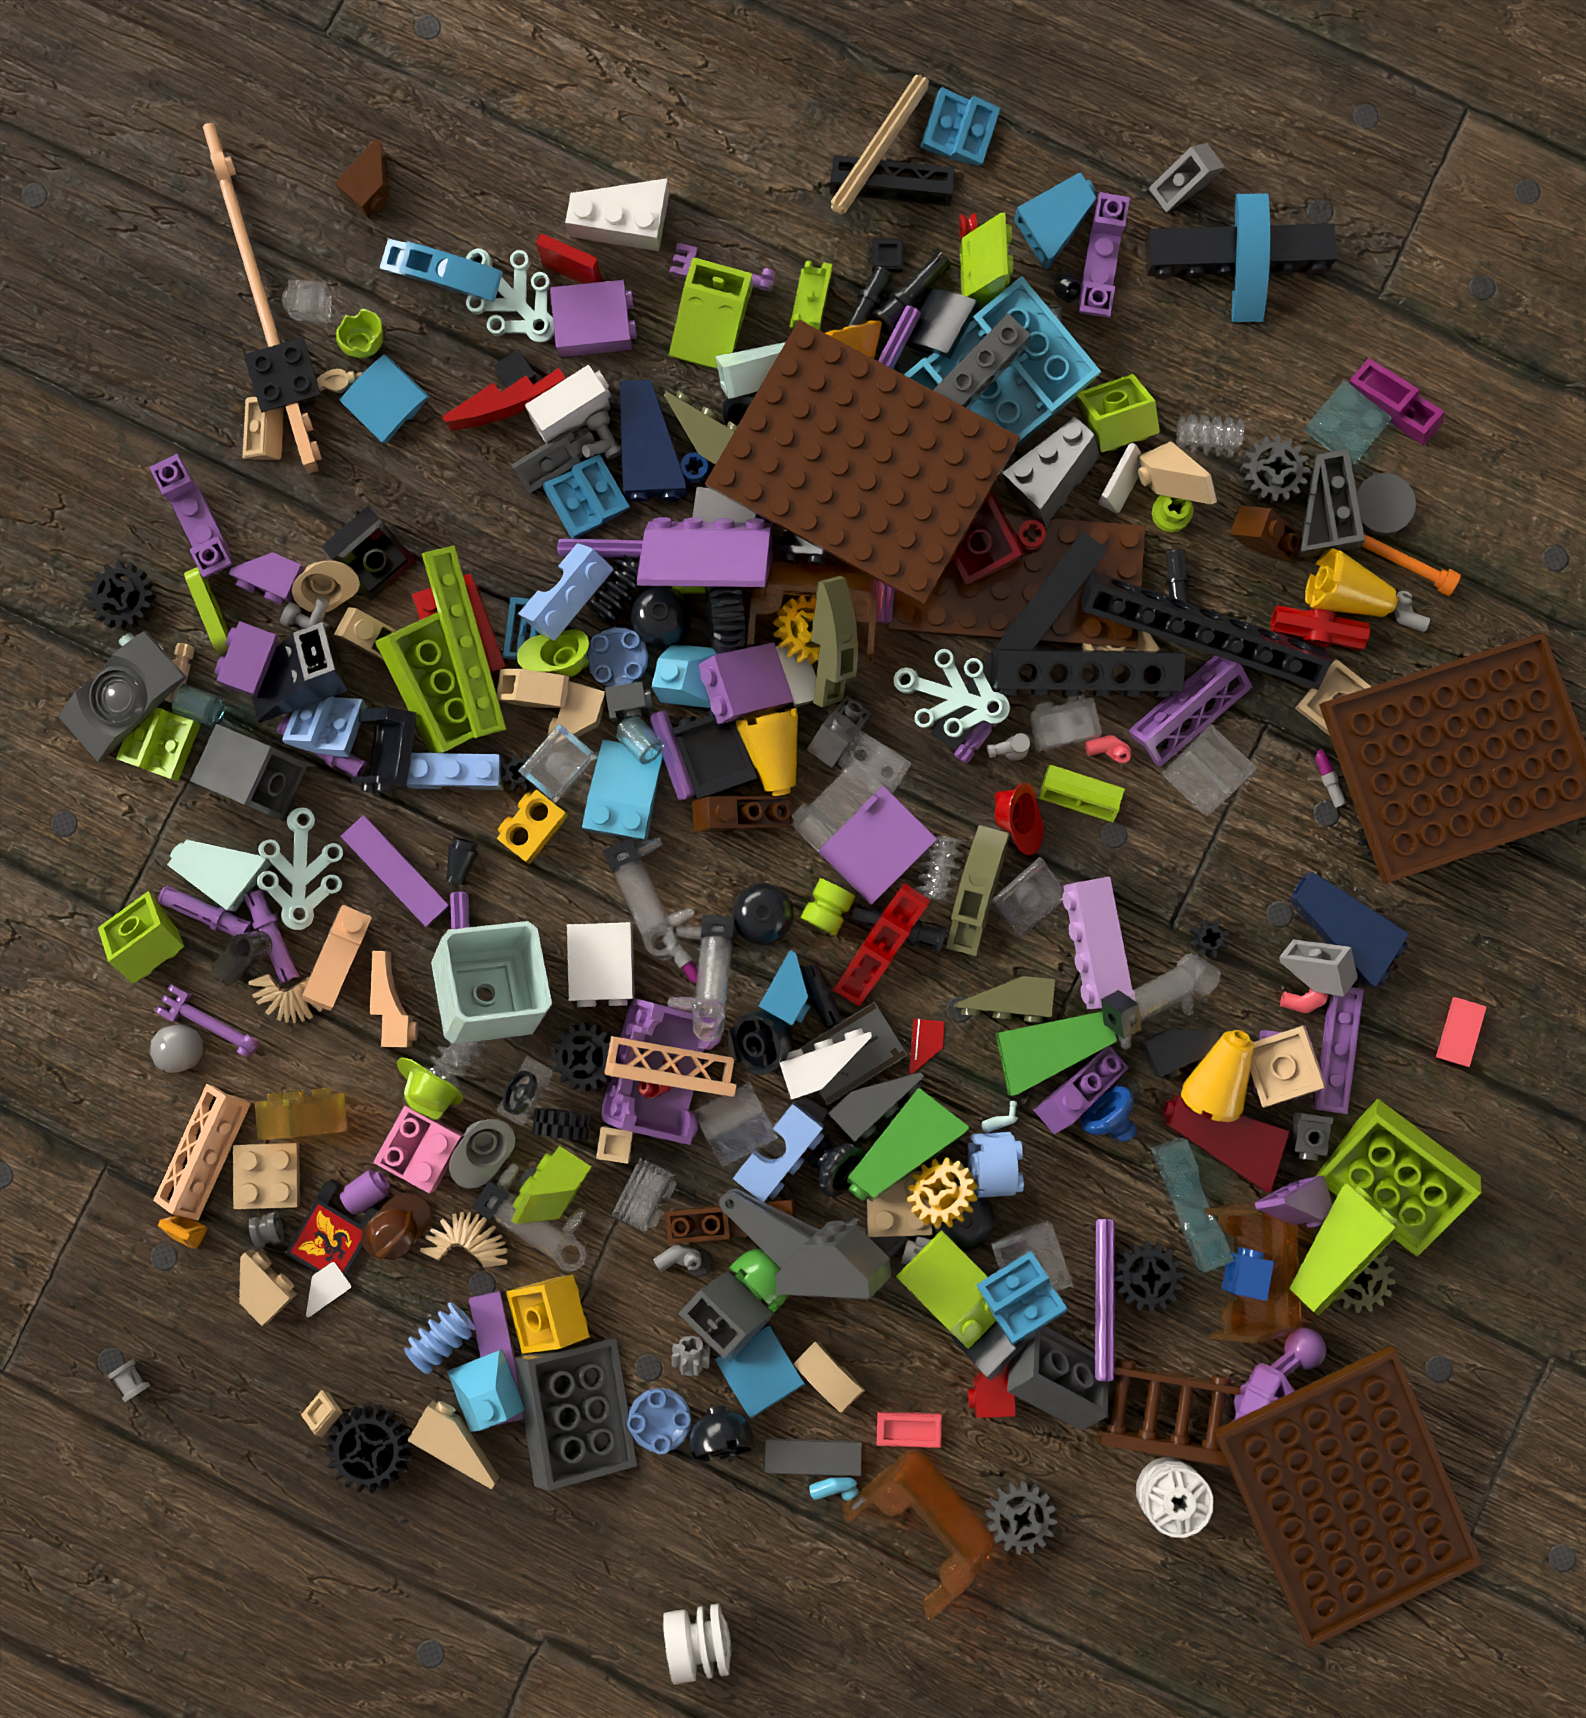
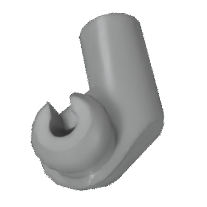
(1405, 615)
(680, 1255)

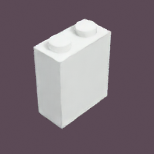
(569, 404)
(600, 963)

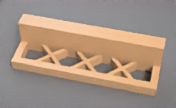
(674, 1079)
(204, 1155)

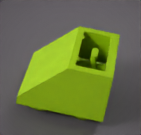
(550, 1188)

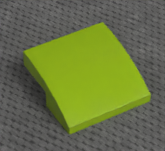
(160, 743)

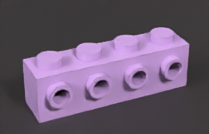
(1097, 940)

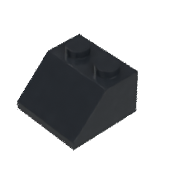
(370, 551)

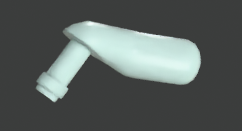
(1000, 1121)

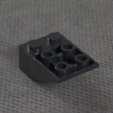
(300, 673)

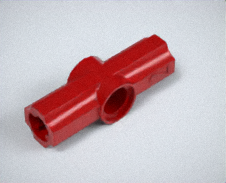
(1320, 627)

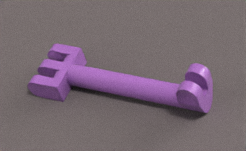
(762, 282)
(246, 1044)

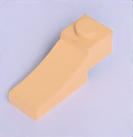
(336, 957)
(397, 1026)

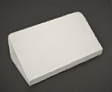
(1121, 480)
(799, 677)

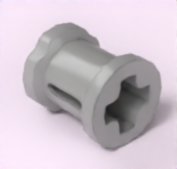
(128, 1380)

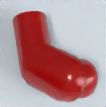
(653, 1090)

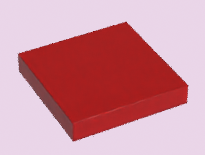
(568, 260)

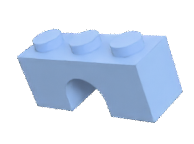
(553, 610)
(457, 770)
(763, 1175)

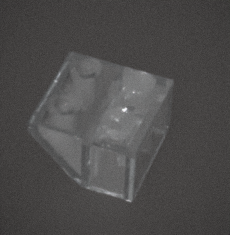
(1208, 770)

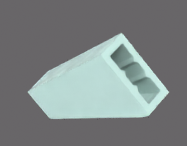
(746, 370)

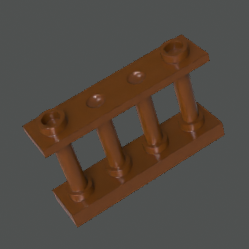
(1147, 1439)

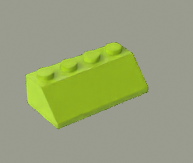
(428, 682)

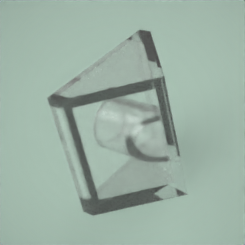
(558, 764)
(1028, 897)
(735, 1124)

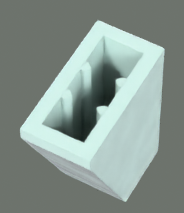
(218, 871)

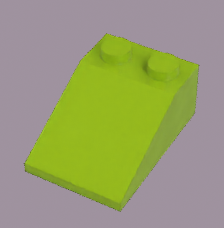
(946, 1285)

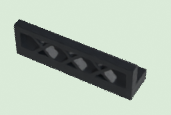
(899, 188)

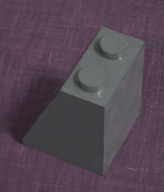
(249, 772)

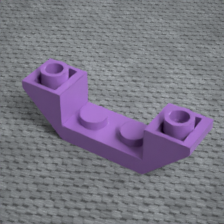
(1102, 255)
(194, 514)

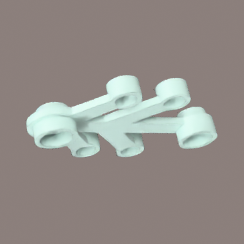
(515, 300)
(956, 696)
(299, 874)

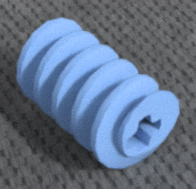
(440, 1338)

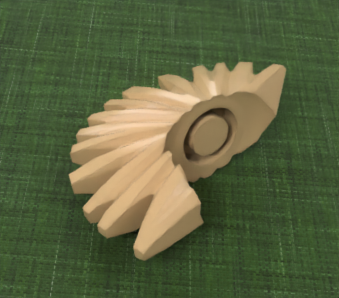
(287, 999)
(469, 1238)

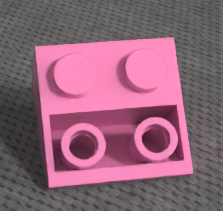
(419, 1149)

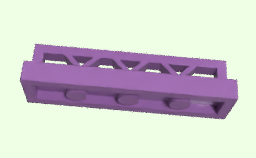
(1168, 716)

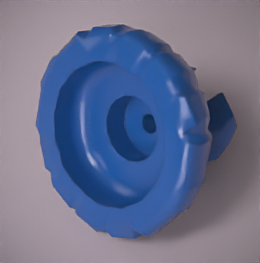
(1111, 1114)

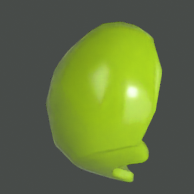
(360, 334)

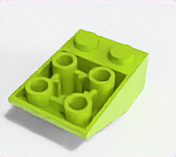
(986, 261)
(710, 312)

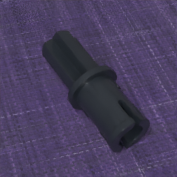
(1177, 575)

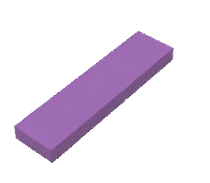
(395, 871)
(1339, 1050)
(493, 1331)

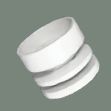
(1170, 1478)
(696, 1644)

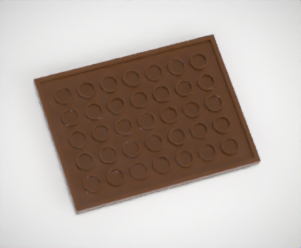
(862, 462)
(1461, 756)
(1348, 1496)

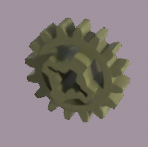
(1364, 1291)

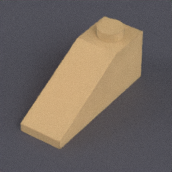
(1175, 474)
(449, 1439)

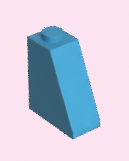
(1055, 216)

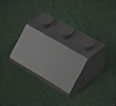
(1059, 1379)

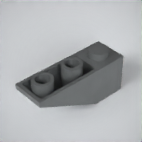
(865, 1105)

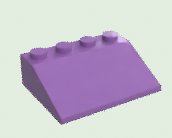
(706, 553)

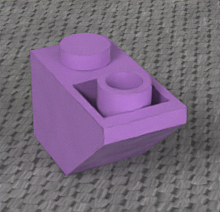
(270, 575)

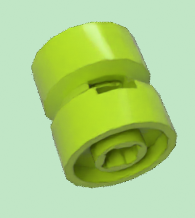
(828, 907)

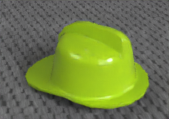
(561, 657)
(427, 1092)

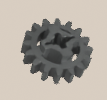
(1280, 457)
(1010, 1509)

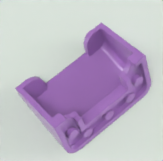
(669, 1113)

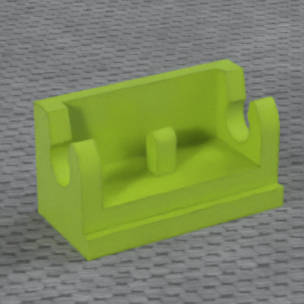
(812, 295)

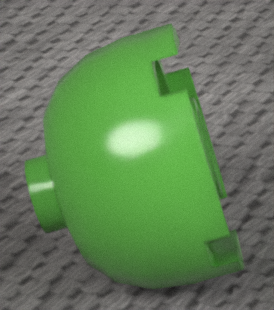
(758, 1275)

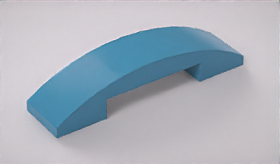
(1252, 257)

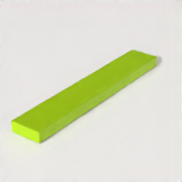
(464, 641)

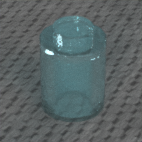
(198, 705)
(639, 739)

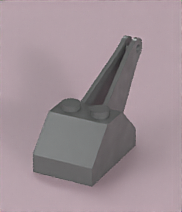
(812, 1261)

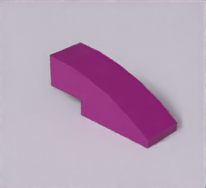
(1398, 399)

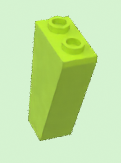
(1343, 1248)

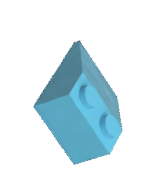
(621, 794)

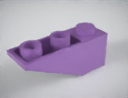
(1080, 1090)

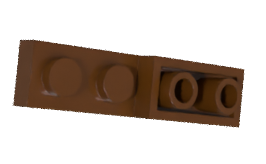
(711, 1222)

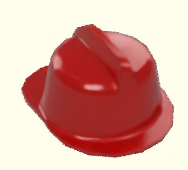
(1019, 815)

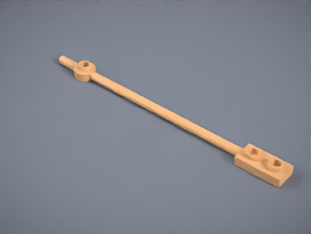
(224, 170)

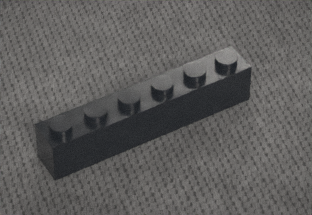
(1213, 250)

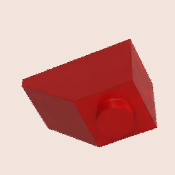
(992, 1396)

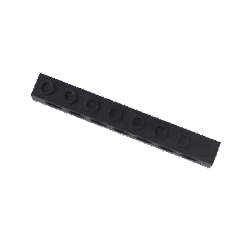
(1205, 630)

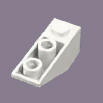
(815, 1069)

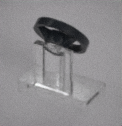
(525, 1091)

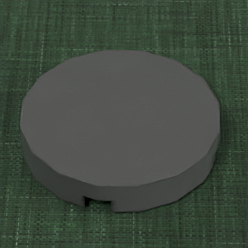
(1385, 503)

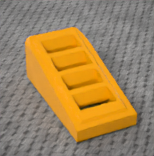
(183, 1230)

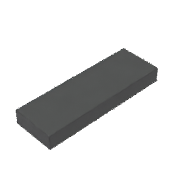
(813, 1456)

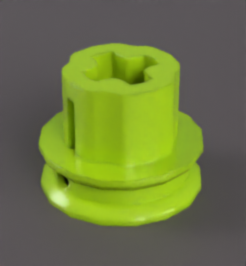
(1169, 520)

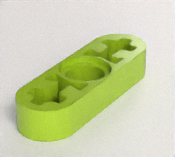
(208, 609)

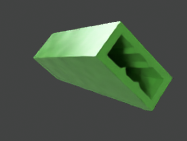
(1047, 1048)
(910, 1140)

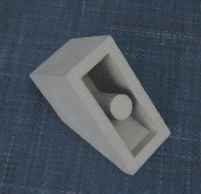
(1186, 176)
(1321, 966)

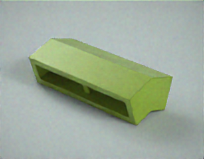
(1081, 793)

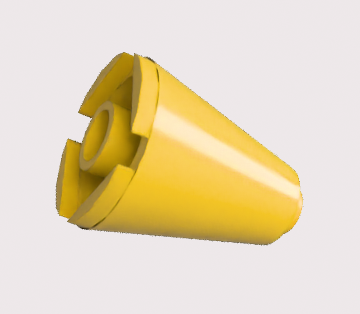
(1348, 587)
(772, 748)
(1221, 1078)

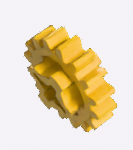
(796, 629)
(942, 1193)

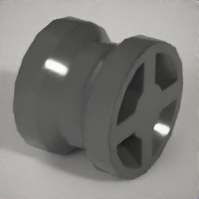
(266, 1230)

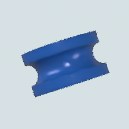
(685, 464)

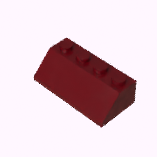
(988, 543)

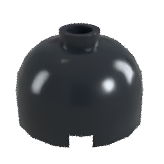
(661, 617)
(763, 913)
(759, 1041)
(974, 1229)
(720, 1435)

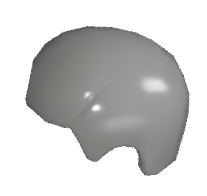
(176, 1048)

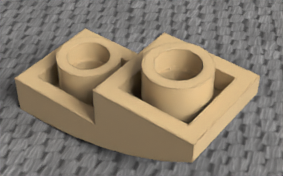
(828, 1377)

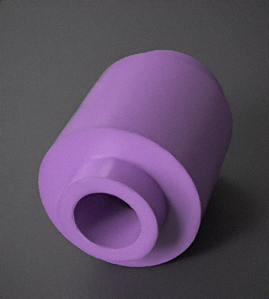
(365, 1191)

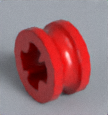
(967, 225)
(1038, 540)

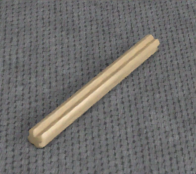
(879, 144)

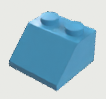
(787, 992)

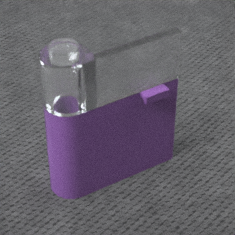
(863, 831)

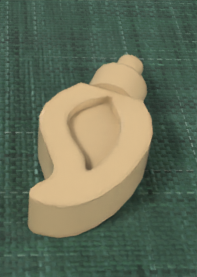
(337, 380)

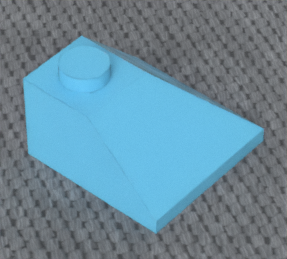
(678, 676)
(486, 1391)

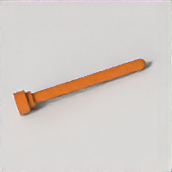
(1443, 580)

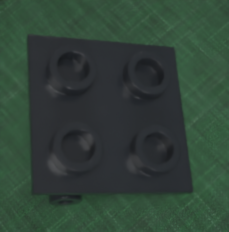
(282, 375)

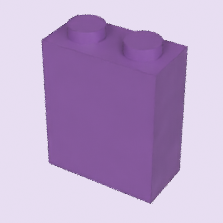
(592, 318)
(745, 683)

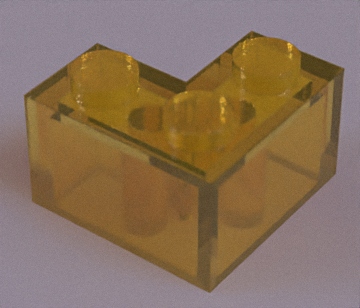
(298, 1116)

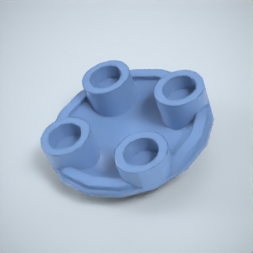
(617, 657)
(659, 1420)

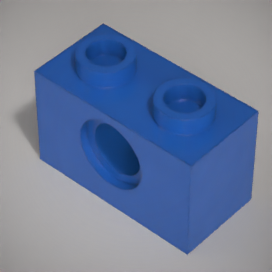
(1248, 1274)

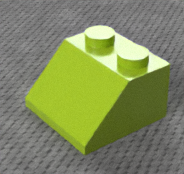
(1119, 412)
(140, 938)

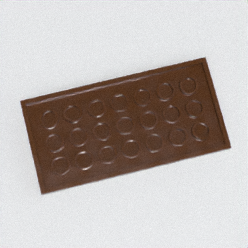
(995, 601)

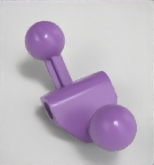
(1303, 1350)

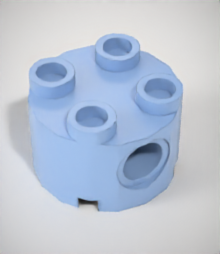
(995, 1164)

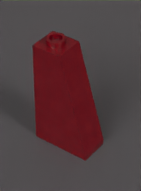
(1241, 1145)

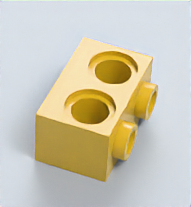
(538, 831)

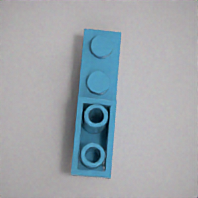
(441, 269)

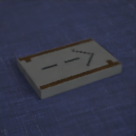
(874, 1057)

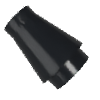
(460, 859)

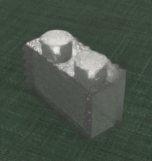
(644, 1194)

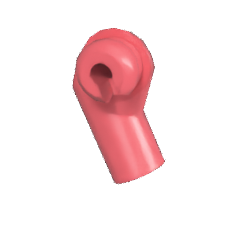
(1110, 746)
(1305, 1003)

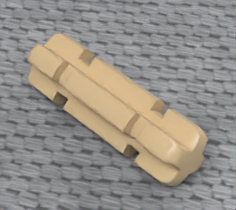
(183, 654)

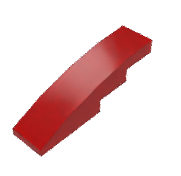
(492, 405)
(881, 944)

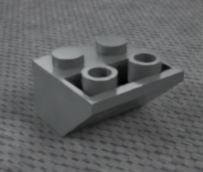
(726, 1315)

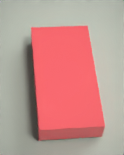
(1461, 1032)
(909, 1429)

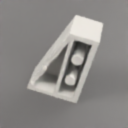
(620, 214)

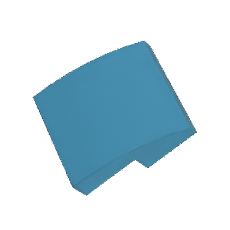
(960, 127)
(384, 398)
(586, 497)
(1021, 1298)
(761, 1373)

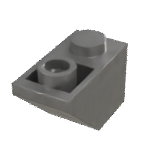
(838, 731)

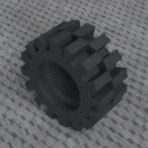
(561, 1124)

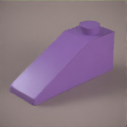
(1299, 1202)

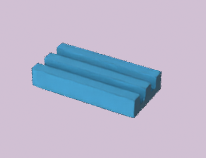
(507, 654)

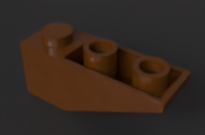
(742, 813)

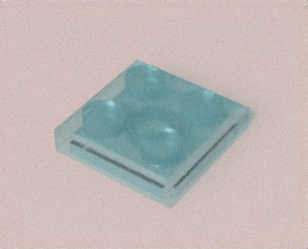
(1348, 422)

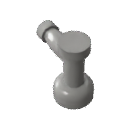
(599, 422)
(292, 614)
(1014, 748)

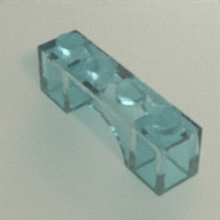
(1186, 1194)

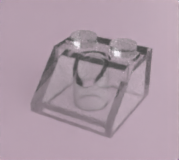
(1043, 1244)

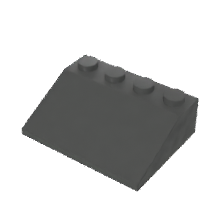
(575, 1413)

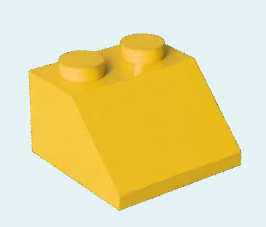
(548, 1314)

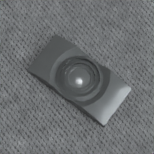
(121, 695)

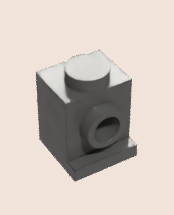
(628, 700)
(1302, 1126)

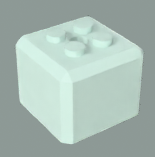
(496, 958)

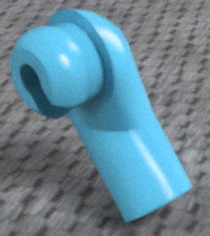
(831, 1486)

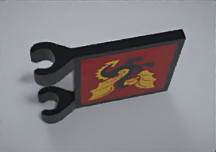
(329, 1233)

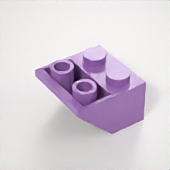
(246, 659)

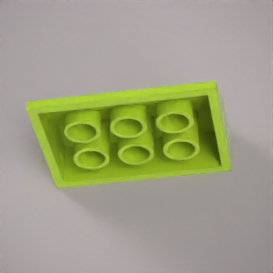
(1403, 1174)

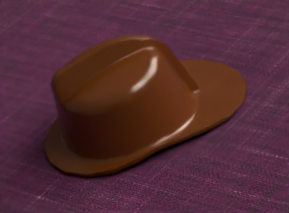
(396, 1226)

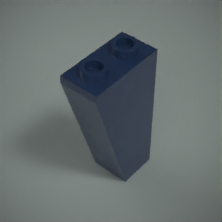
(647, 449)
(1350, 923)

